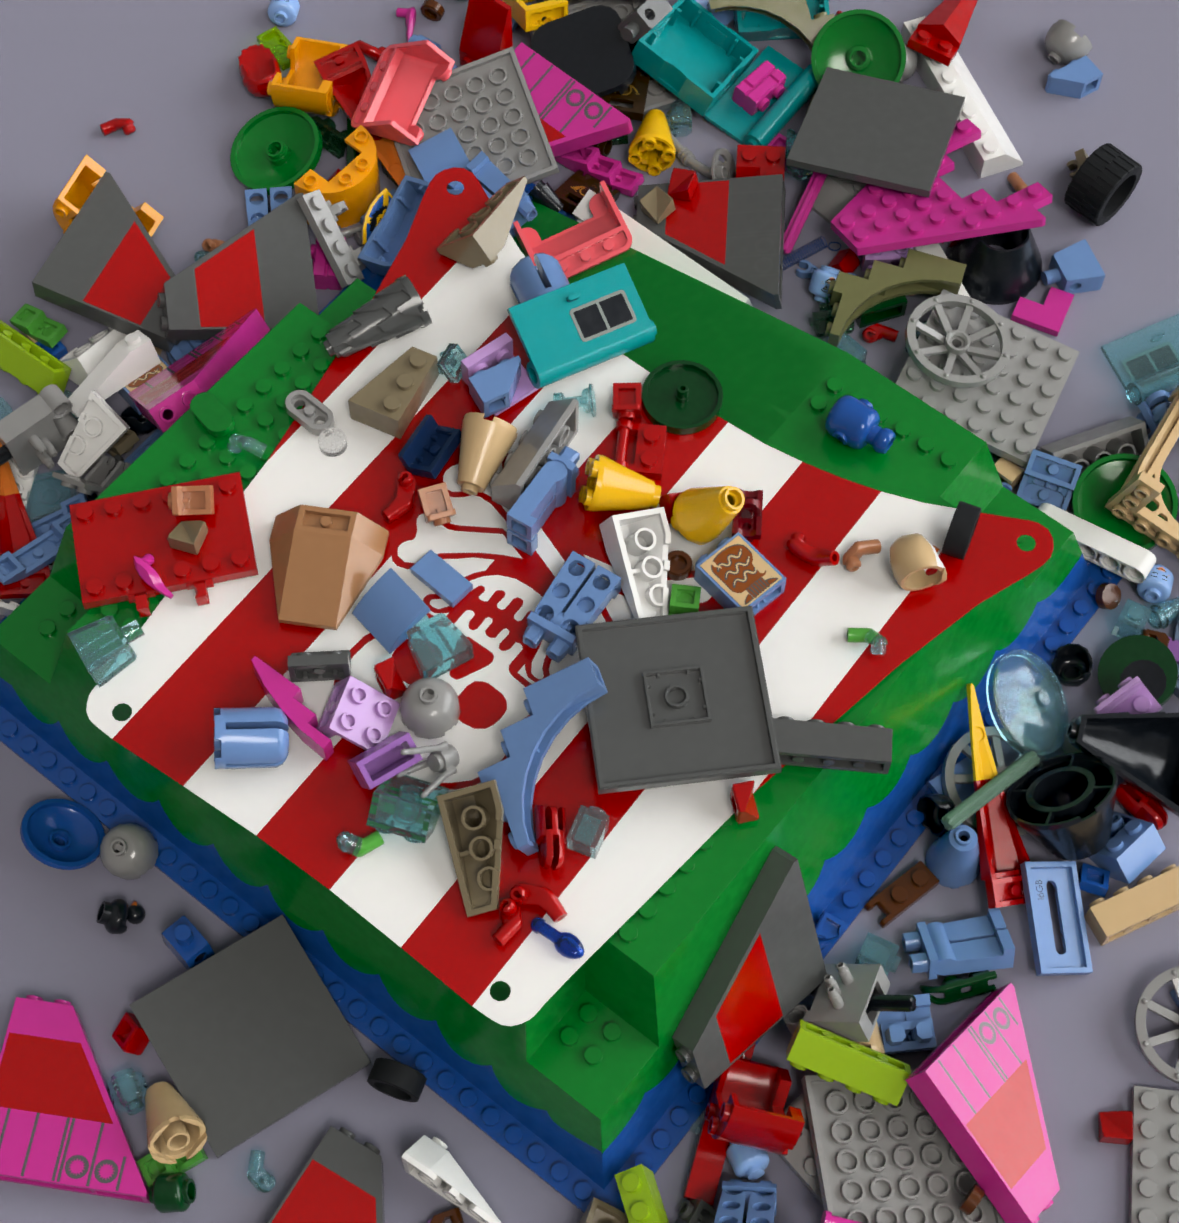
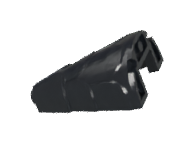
(1138, 747)

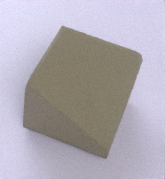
(657, 205)
(188, 536)

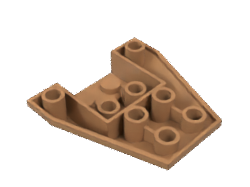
(322, 563)

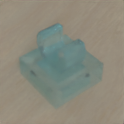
(450, 363)

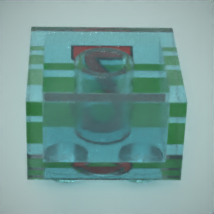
(402, 811)

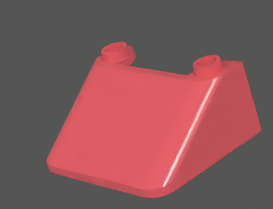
(401, 90)
(585, 243)

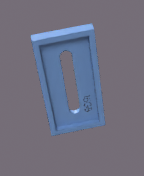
(1076, 952)

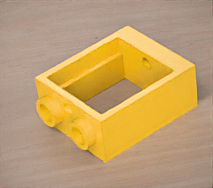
(530, 16)

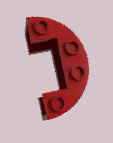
(750, 1108)

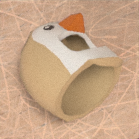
(910, 557)

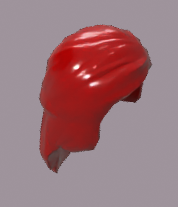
(257, 68)

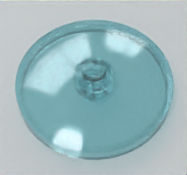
(1027, 702)

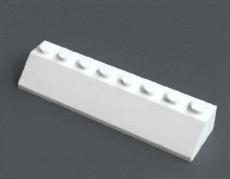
(994, 150)
(658, 249)

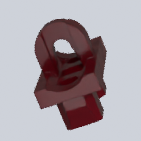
(743, 522)

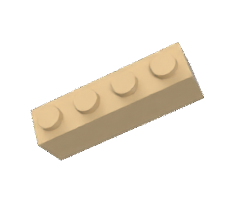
(1134, 906)

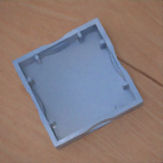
(394, 226)

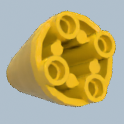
(653, 144)
(616, 487)
(705, 512)

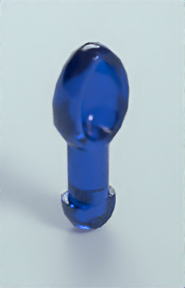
(565, 942)

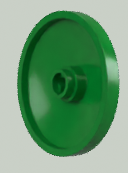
(859, 44)
(276, 148)
(1104, 480)

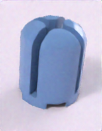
(531, 283)
(250, 737)

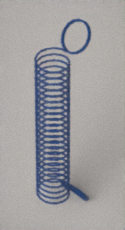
(824, 247)

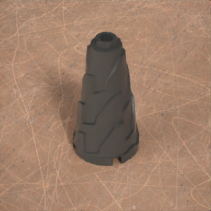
(388, 315)

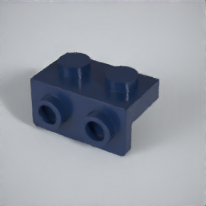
(429, 448)

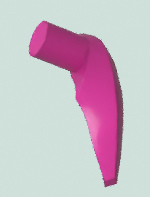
(410, 15)
(149, 575)

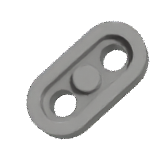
(311, 413)

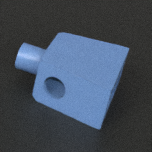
(1074, 269)

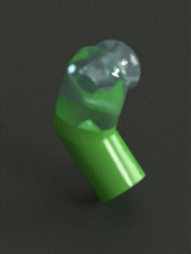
(870, 636)
(357, 845)

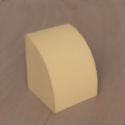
(1009, 472)

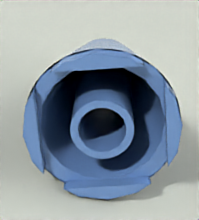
(955, 857)

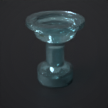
(586, 400)

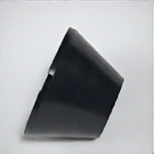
(998, 274)
(1066, 804)

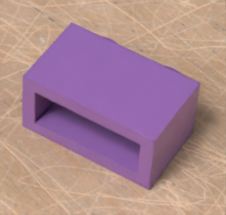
(383, 760)

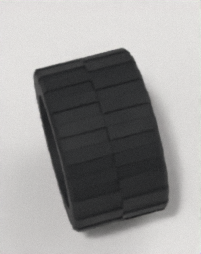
(1103, 184)

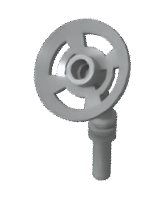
(717, 170)

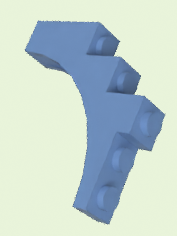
(550, 706)

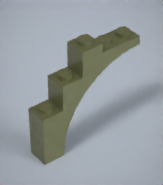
(791, 13)
(915, 275)

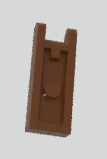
(903, 893)

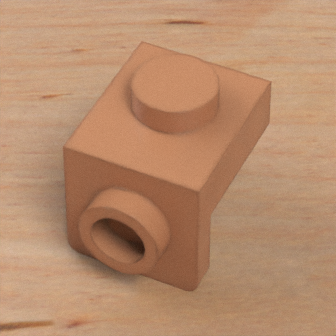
(191, 500)
(436, 504)

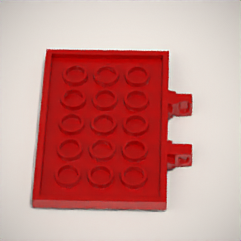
(138, 523)

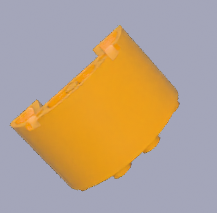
(303, 84)
(354, 184)
(79, 189)

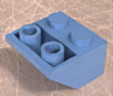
(1130, 848)

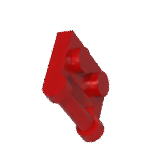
(649, 447)

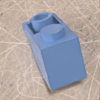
(1075, 79)
(496, 386)

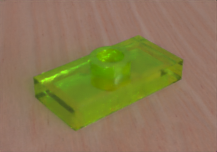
(278, 44)

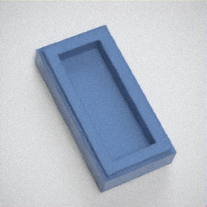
(441, 578)

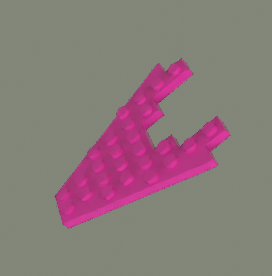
(894, 220)

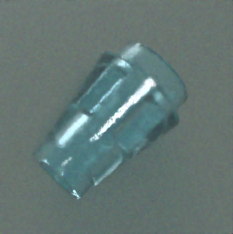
(1164, 613)

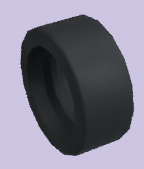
(961, 530)
(396, 1079)

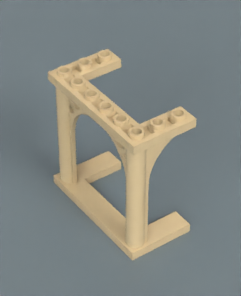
(1142, 488)

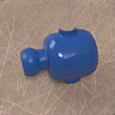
(857, 423)

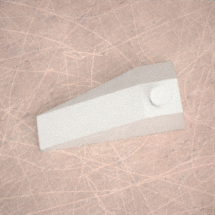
(87, 357)
(118, 368)
(639, 555)
(438, 1170)

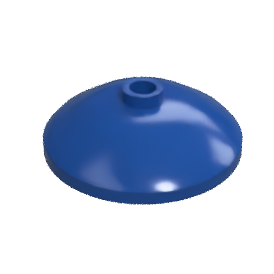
(62, 834)

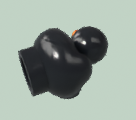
(116, 913)

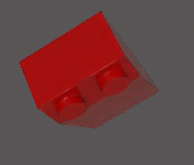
(485, 30)

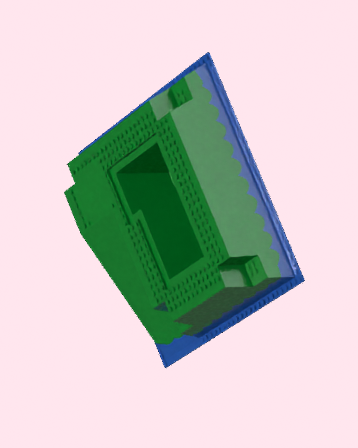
(596, 1068)

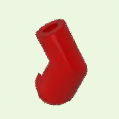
(370, 51)
(117, 124)
(877, 332)
(511, 921)

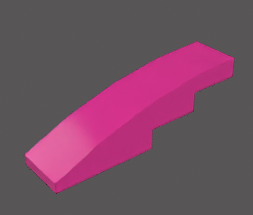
(602, 168)
(289, 698)

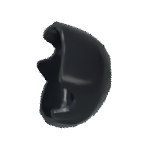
(137, 422)
(1072, 665)
(934, 808)

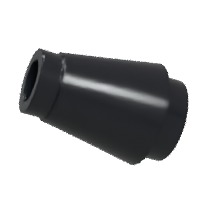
(545, 195)

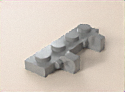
(322, 220)

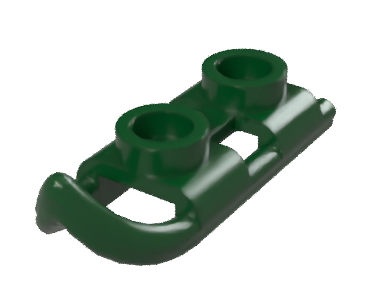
(952, 987)

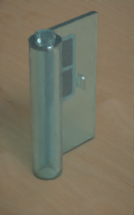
(1146, 359)

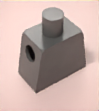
(637, 25)

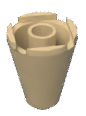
(482, 450)
(171, 1125)

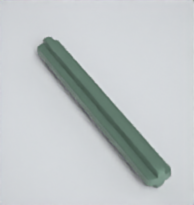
(990, 790)

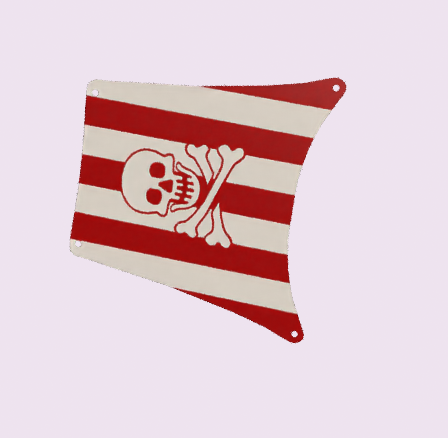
(409, 890)

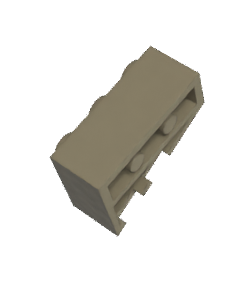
(396, 393)

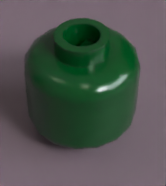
(172, 1192)

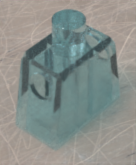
(438, 646)
(106, 647)

